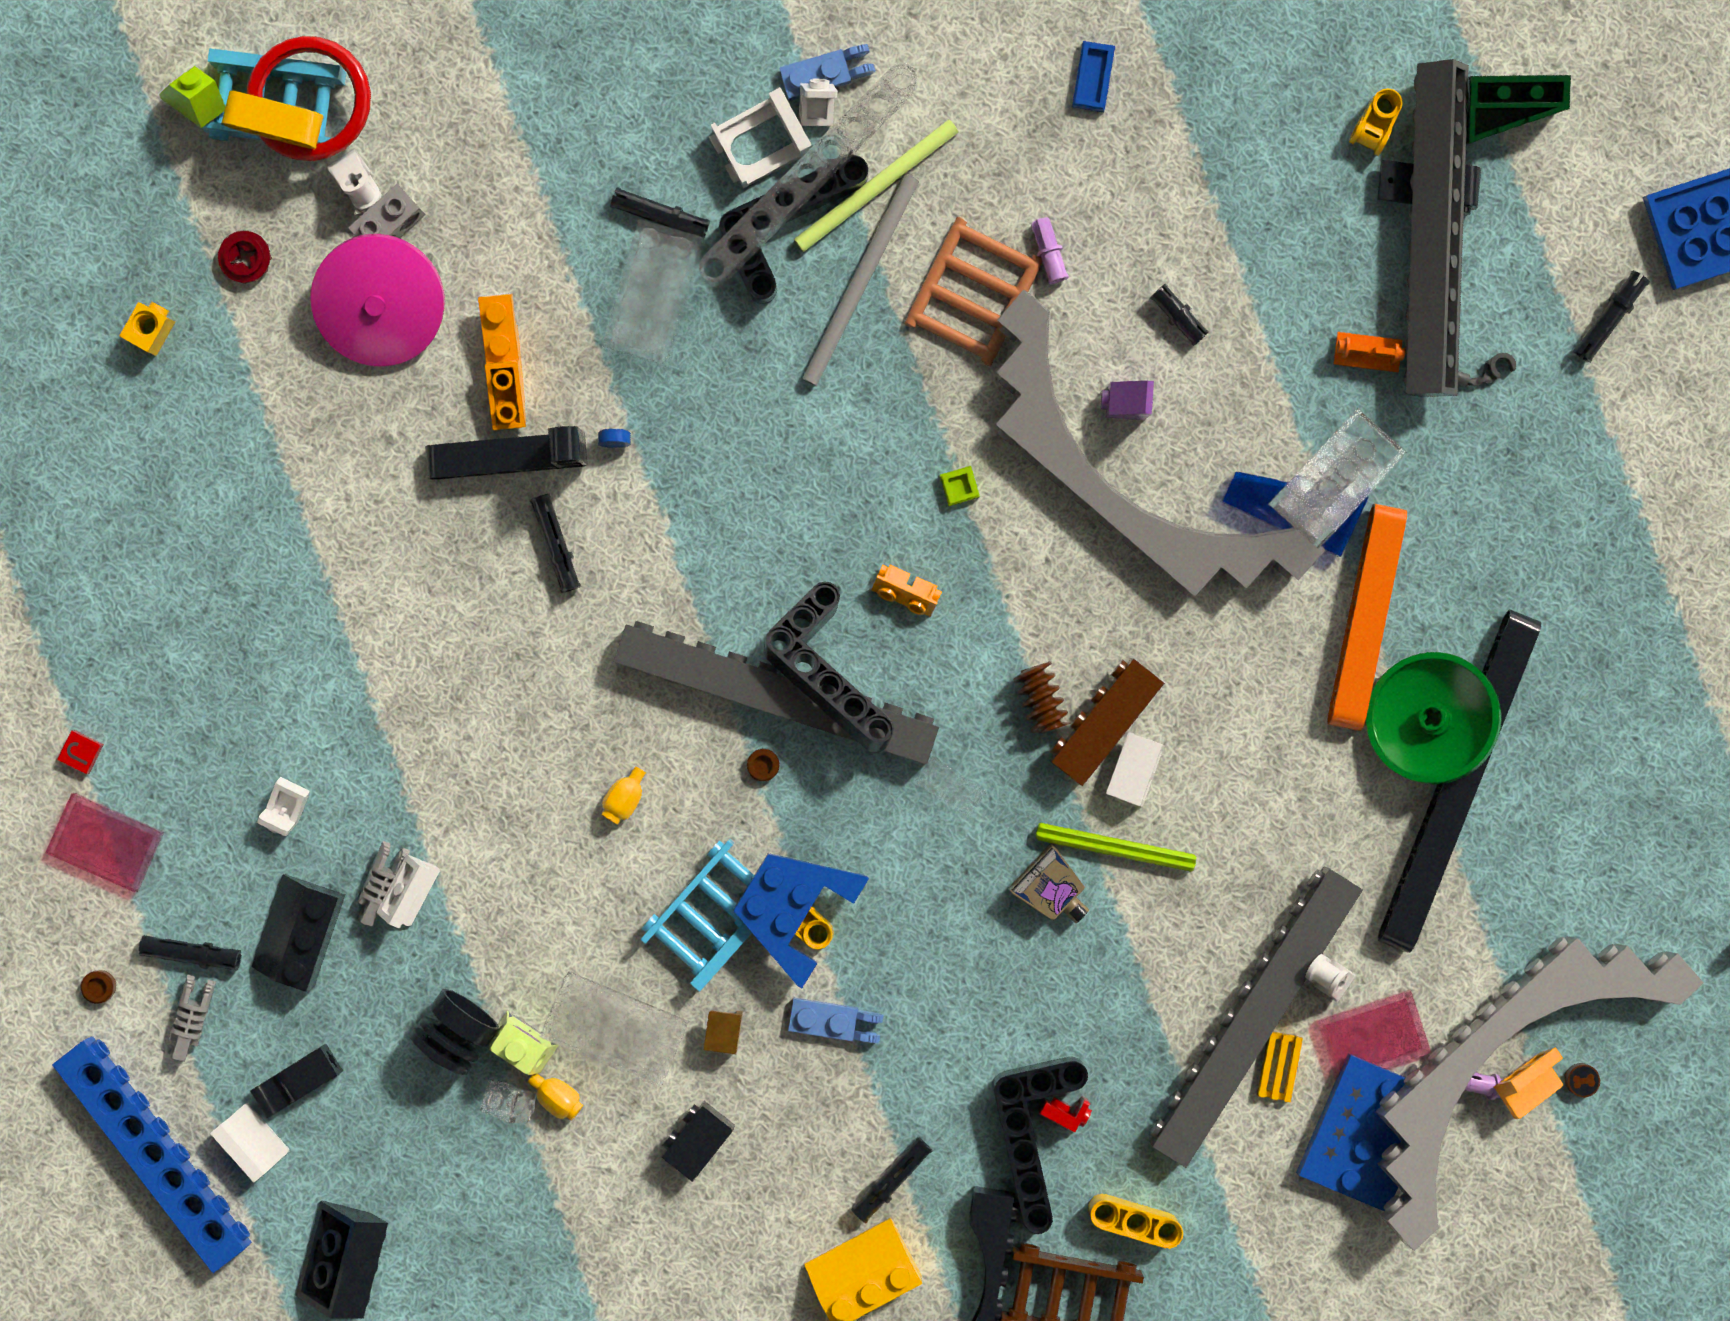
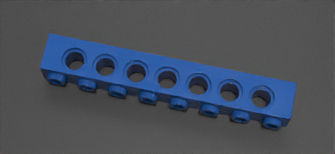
(134, 1148)

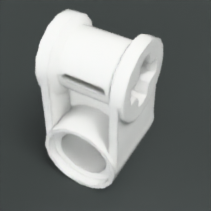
(355, 180)
(1329, 977)

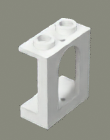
(731, 129)

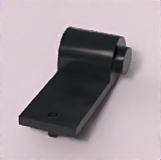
(1396, 186)

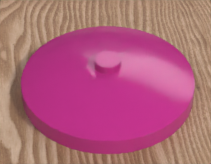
(377, 300)

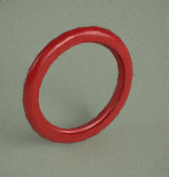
(348, 62)

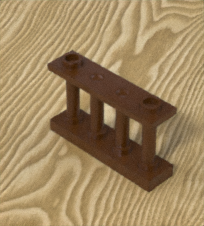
(1031, 1254)

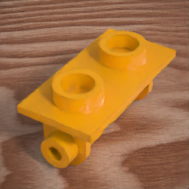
(892, 586)

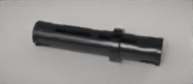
(659, 213)
(1611, 316)
(559, 555)
(200, 954)
(864, 1208)

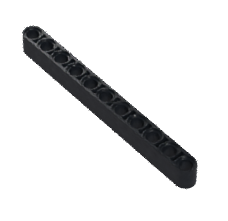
(1453, 799)

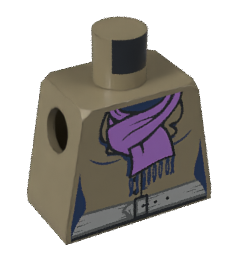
(1051, 886)

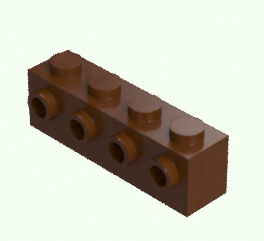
(1106, 721)

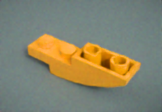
(502, 361)

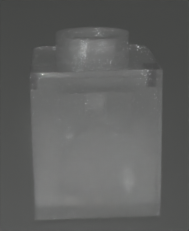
(508, 1102)

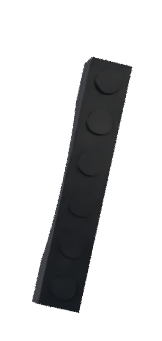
(990, 1220)

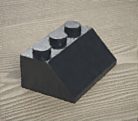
(297, 933)
(341, 1261)

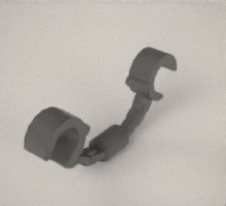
(1491, 374)

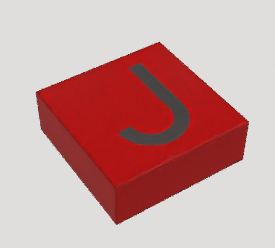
(80, 752)

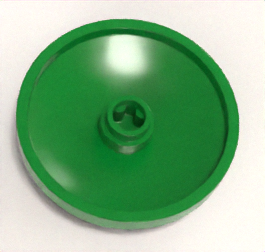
(1433, 718)

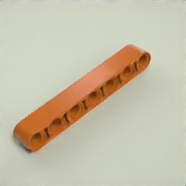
(1367, 617)

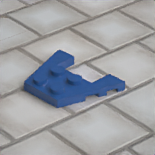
(780, 900)

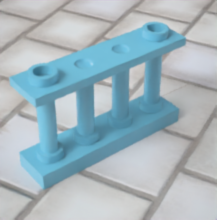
(292, 73)
(723, 944)

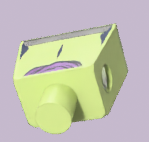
(521, 1045)

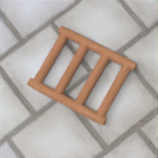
(946, 259)

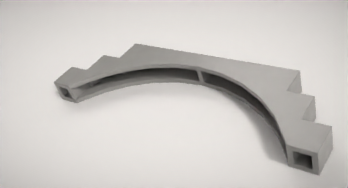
(1181, 551)
(1426, 1101)

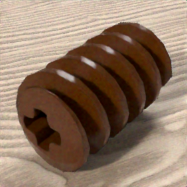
(1041, 698)

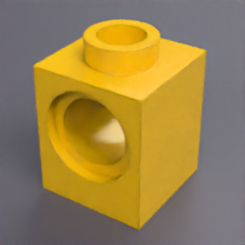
(134, 331)

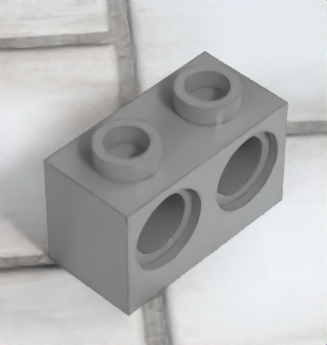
(389, 215)

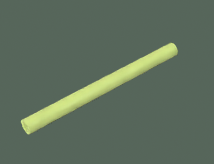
(876, 185)

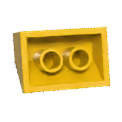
(863, 1273)

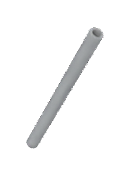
(860, 279)

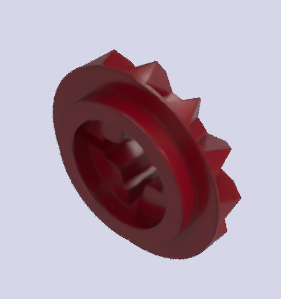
(230, 253)

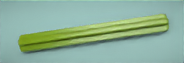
(1116, 847)

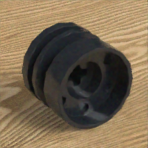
(450, 1037)

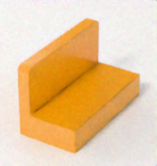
(1530, 1083)

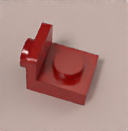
(1059, 1112)

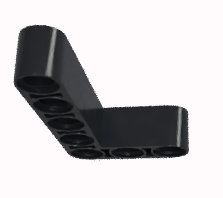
(760, 269)
(558, 449)
(822, 672)
(1024, 1133)

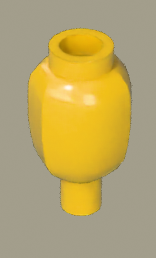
(623, 797)
(556, 1097)

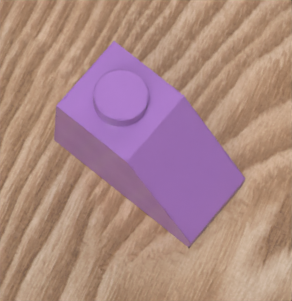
(1128, 400)

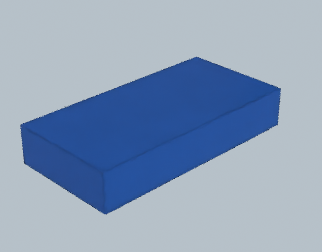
(1093, 76)

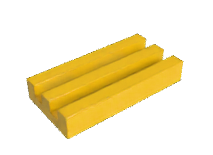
(1292, 1069)

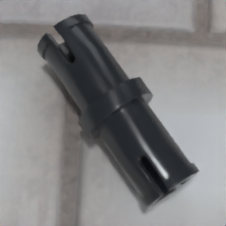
(1179, 314)

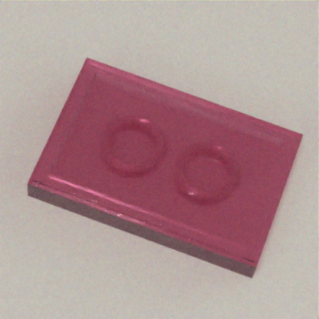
(104, 842)
(1377, 1032)

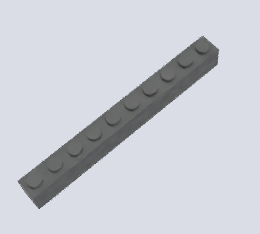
(1436, 229)
(759, 687)
(1254, 1016)

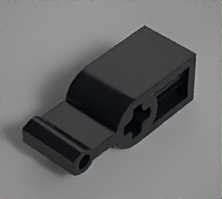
(296, 1080)

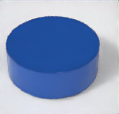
(614, 438)

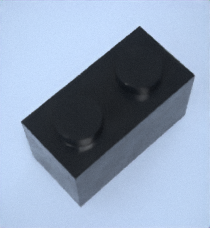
(697, 1140)

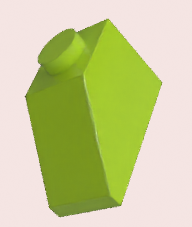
(195, 97)

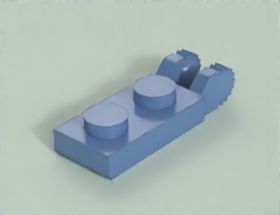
(826, 66)
(831, 1020)

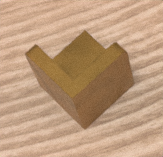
(723, 1032)

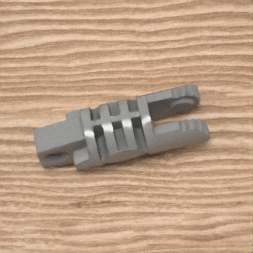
(378, 883)
(190, 1018)

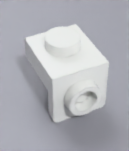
(817, 103)
(284, 807)

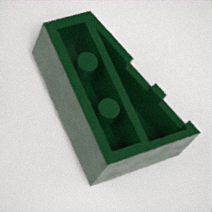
(1512, 101)

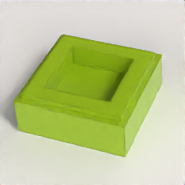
(959, 486)

